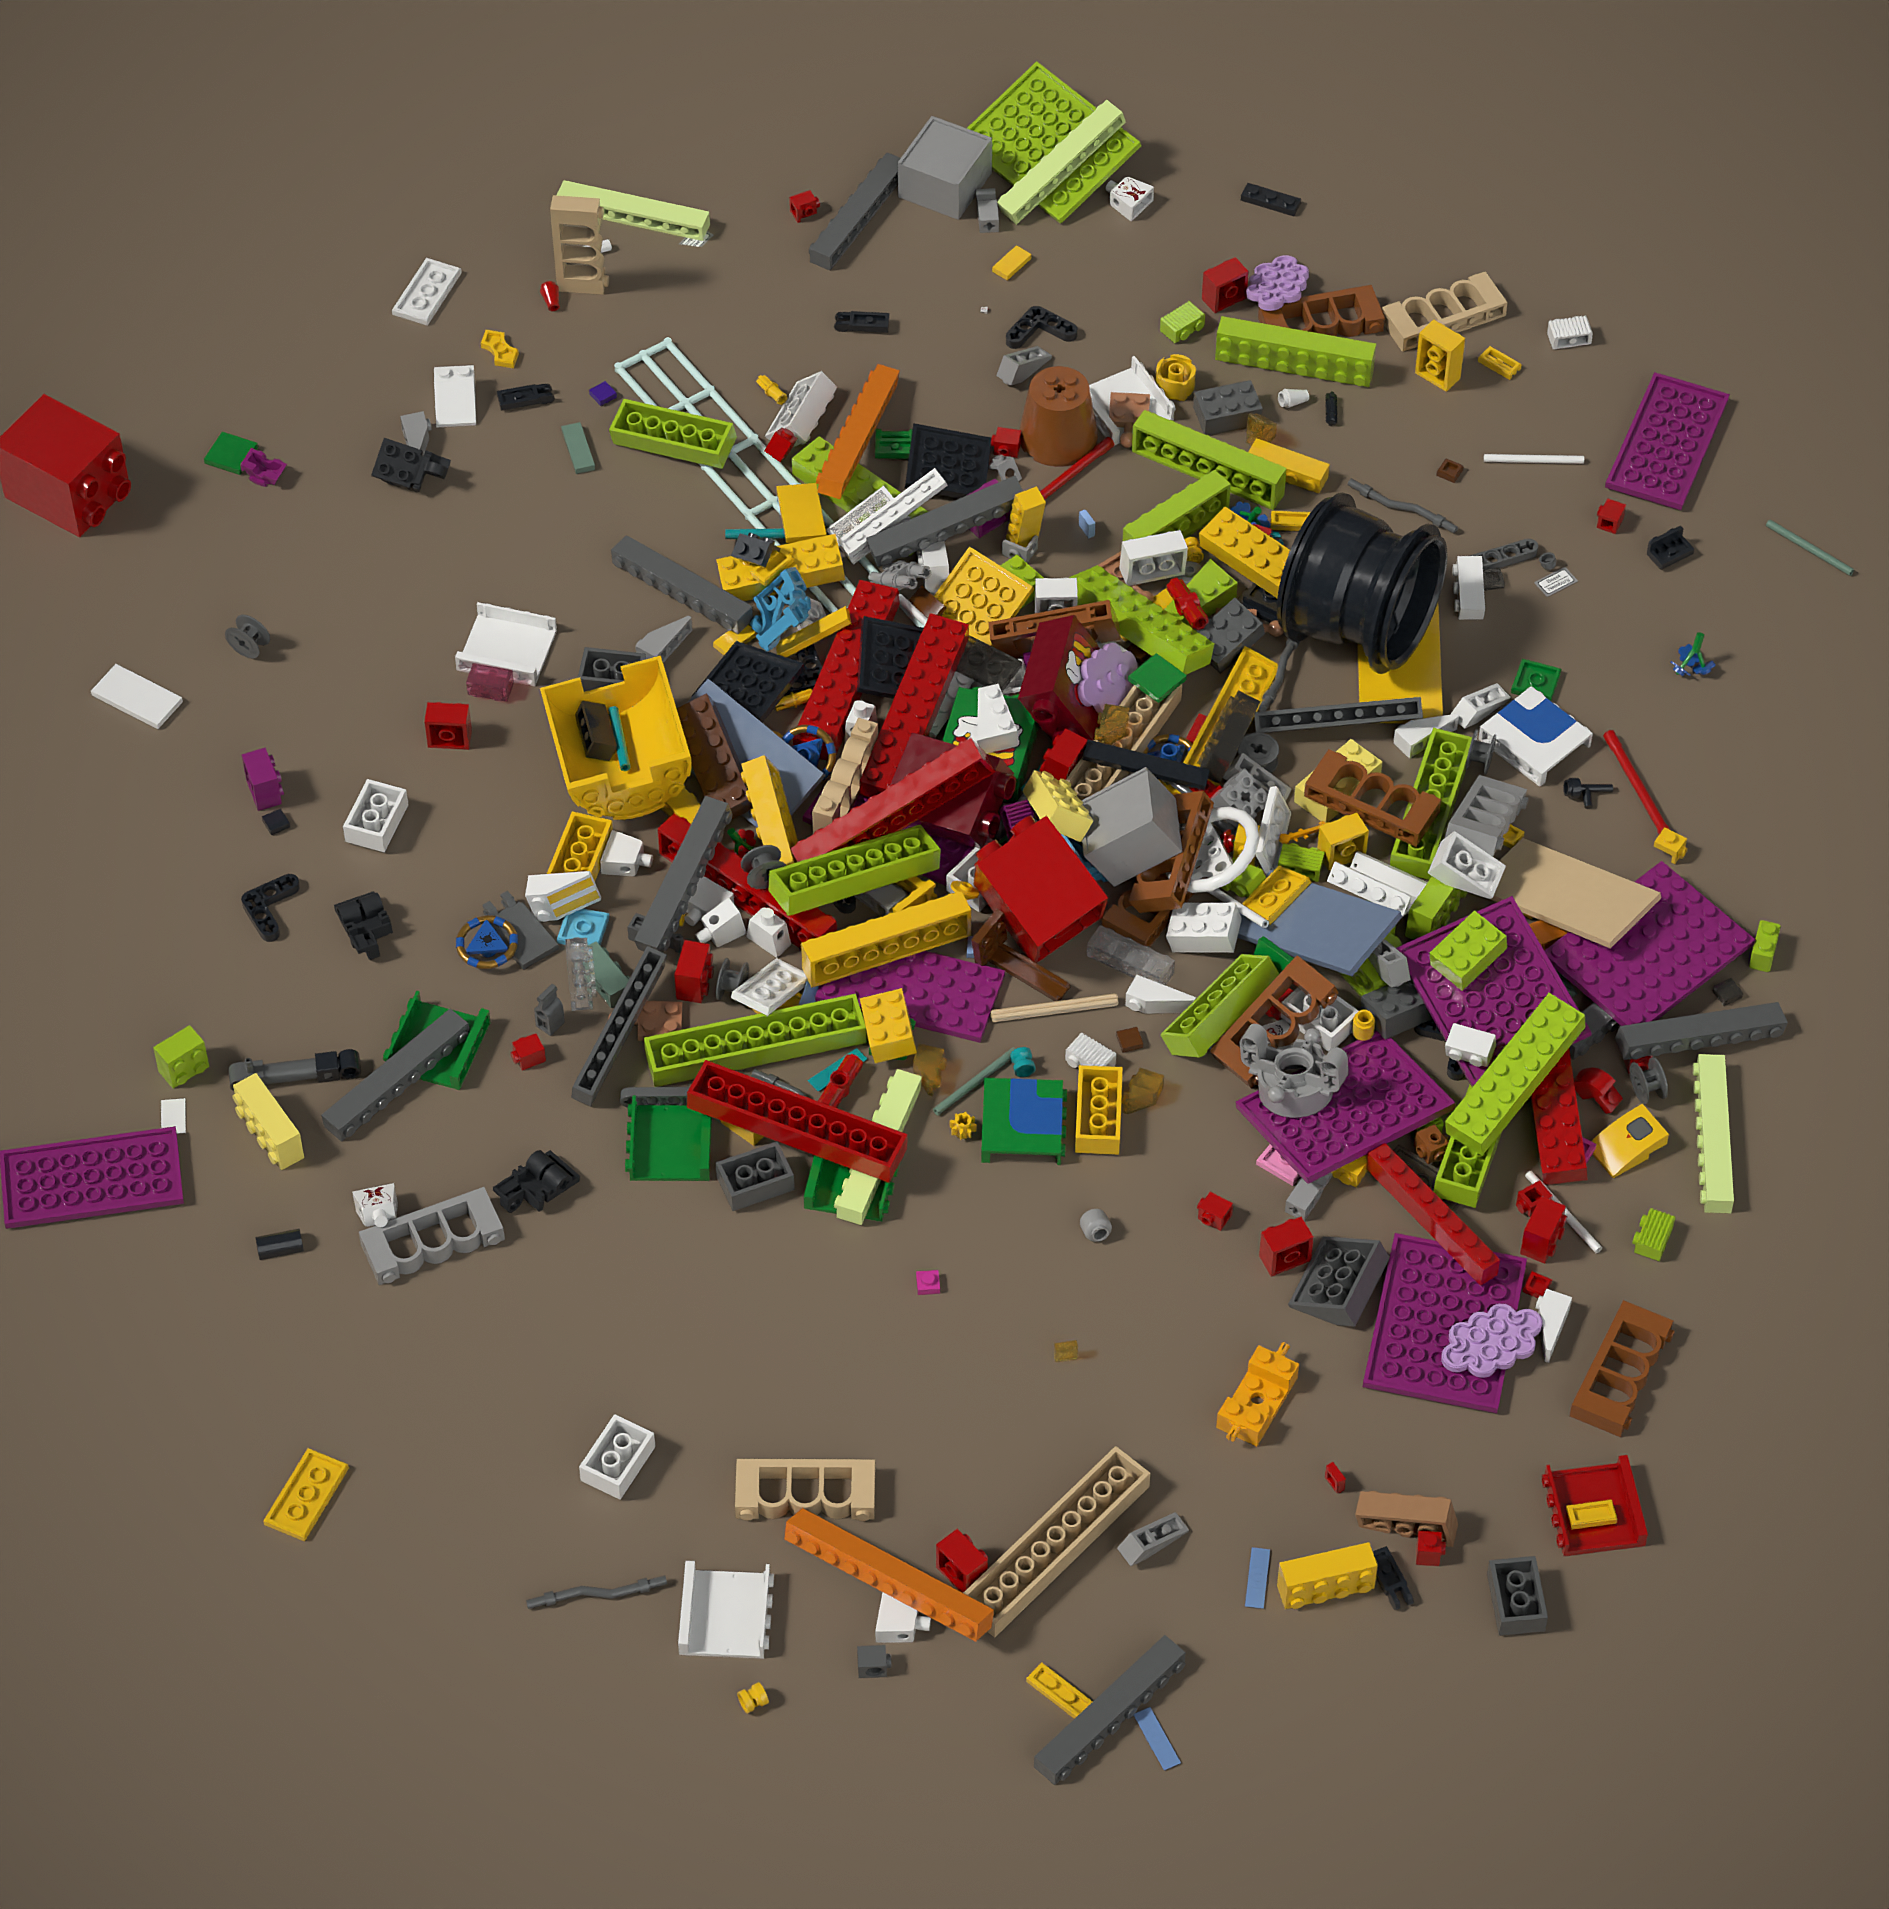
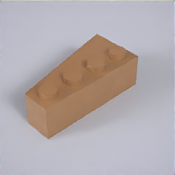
(1407, 1514)

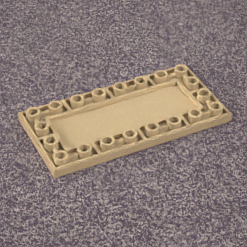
(1572, 893)

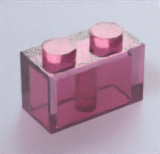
(490, 682)

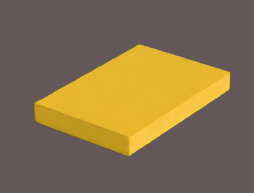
(1276, 893)

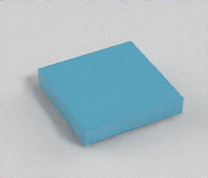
(584, 924)

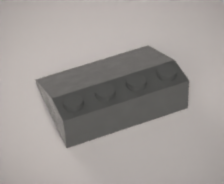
(1340, 1279)

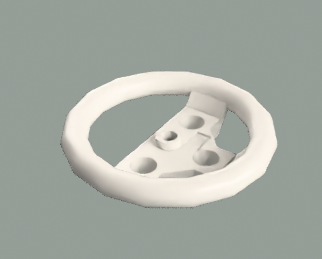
(1214, 857)

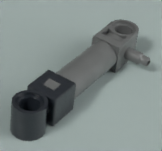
(324, 1066)

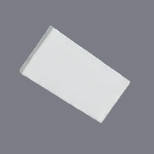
(426, 291)
(136, 696)
(1274, 822)
(770, 987)

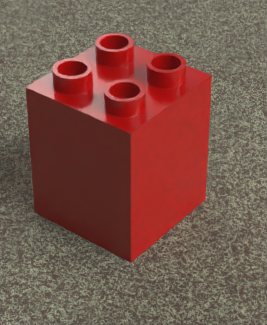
(63, 466)
(1038, 887)

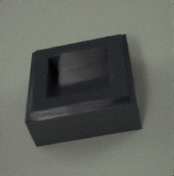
(275, 821)

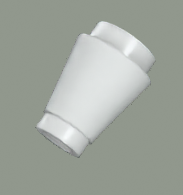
(1292, 397)

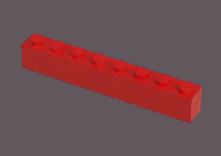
(1433, 1214)

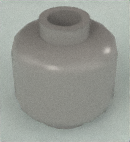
(1095, 1225)

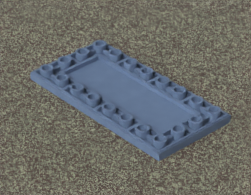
(754, 740)
(1326, 928)

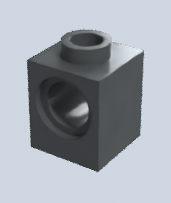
(873, 1661)

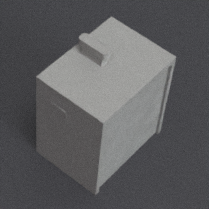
(944, 167)
(1131, 827)

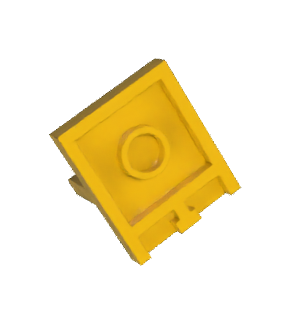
(919, 891)

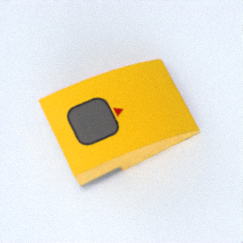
(1629, 1141)

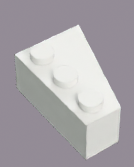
(936, 558)
(995, 724)

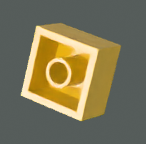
(1342, 839)

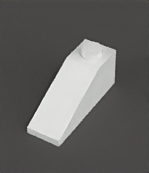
(1480, 704)
(1415, 734)
(1154, 997)
(1553, 1310)

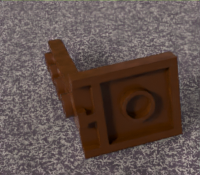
(989, 947)

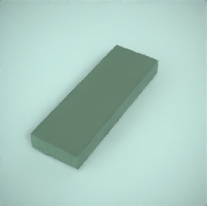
(578, 447)

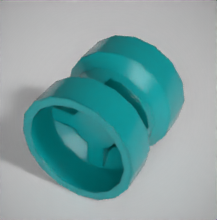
(1022, 1062)

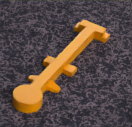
(1284, 838)

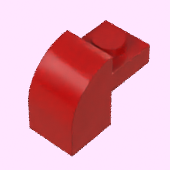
(1598, 1085)

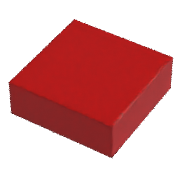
(1536, 1285)
(1335, 1477)

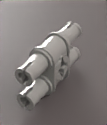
(900, 575)

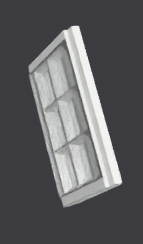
(858, 515)

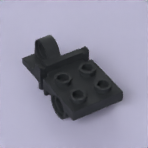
(406, 466)
(364, 922)
(537, 1182)

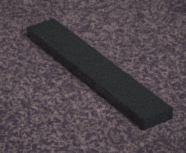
(1134, 761)

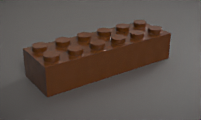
(713, 754)

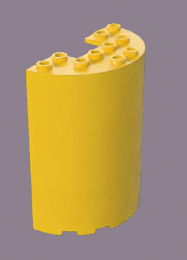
(652, 739)

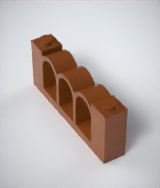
(1362, 298)
(1018, 633)
(1335, 767)
(1152, 895)
(1132, 926)
(1307, 980)
(1602, 1411)

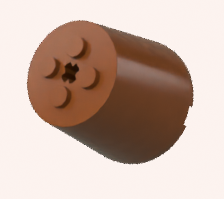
(1058, 417)

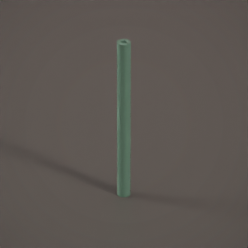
(1810, 547)
(973, 1082)

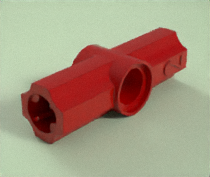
(1187, 603)
(843, 1075)

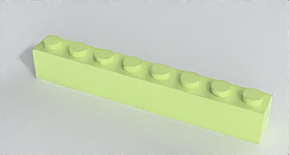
(1061, 162)
(643, 211)
(893, 1113)
(1714, 1134)

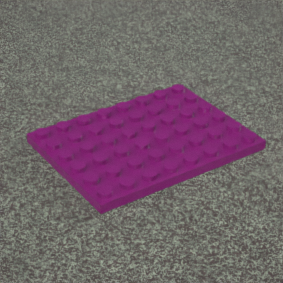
(1659, 958)
(1501, 995)
(1375, 1105)
(1418, 1306)

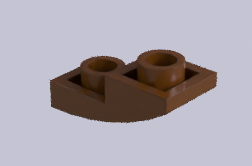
(927, 603)

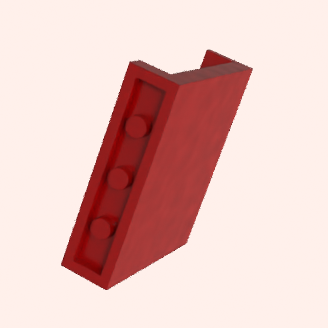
(1593, 1485)

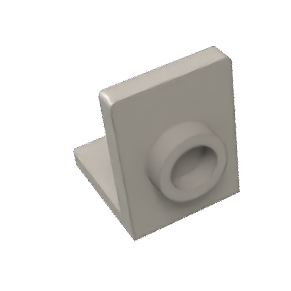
(1003, 463)
(1011, 549)

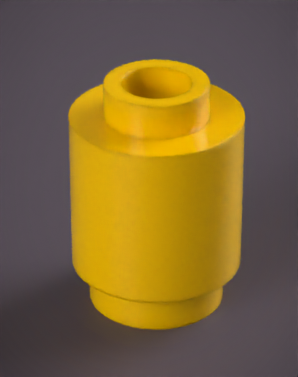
(1363, 1025)

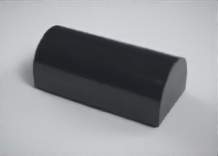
(279, 1244)

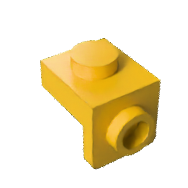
(1672, 844)

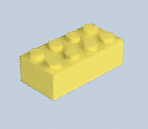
(1346, 785)
(1059, 803)
(268, 1122)

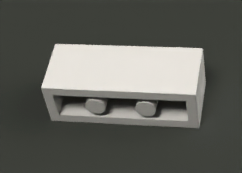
(1469, 587)

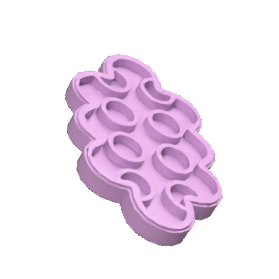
(1277, 283)
(1106, 677)
(1491, 1340)

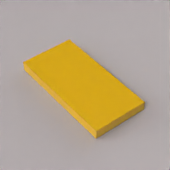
(800, 512)
(306, 1494)

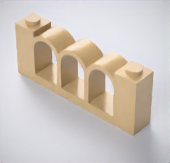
(578, 212)
(1478, 287)
(843, 787)
(859, 1504)

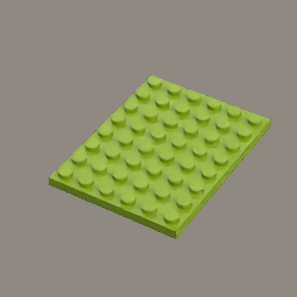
(1029, 124)

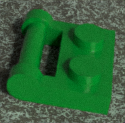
(892, 444)

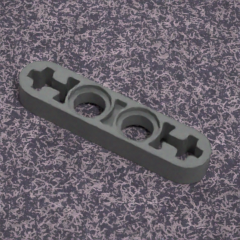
(1504, 560)
(661, 1095)

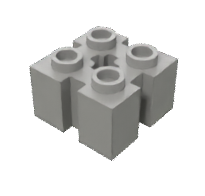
(1241, 794)

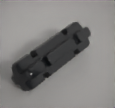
(1331, 408)

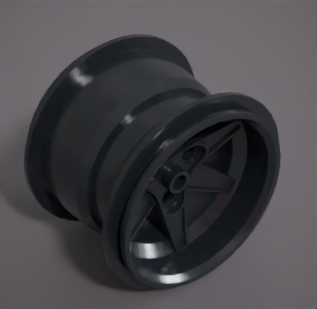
(1361, 582)

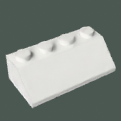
(804, 407)

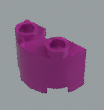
(262, 470)

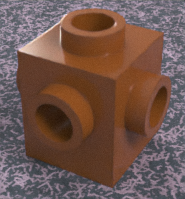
(1431, 1144)

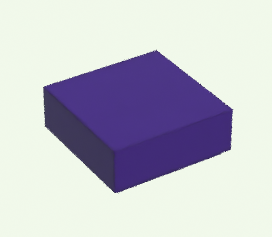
(602, 393)

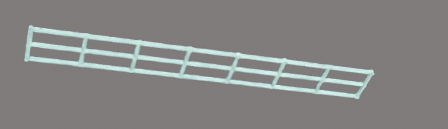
(752, 439)

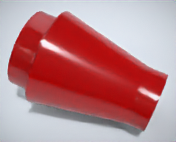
(550, 294)

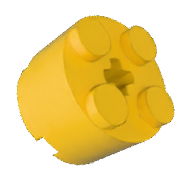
(1176, 376)

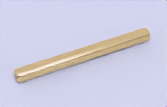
(1055, 1007)

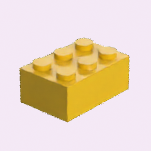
(1439, 355)
(888, 1025)

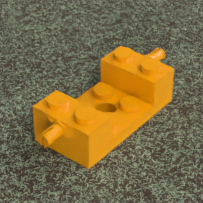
(1268, 1377)

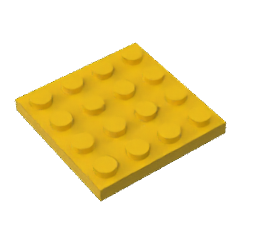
(981, 593)

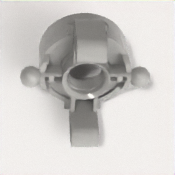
(1298, 1093)

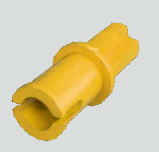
(771, 389)
(794, 699)

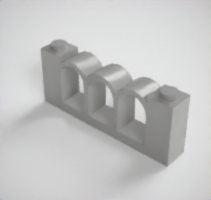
(1488, 813)
(388, 1266)

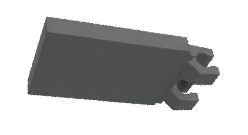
(533, 938)

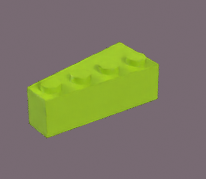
(1213, 589)

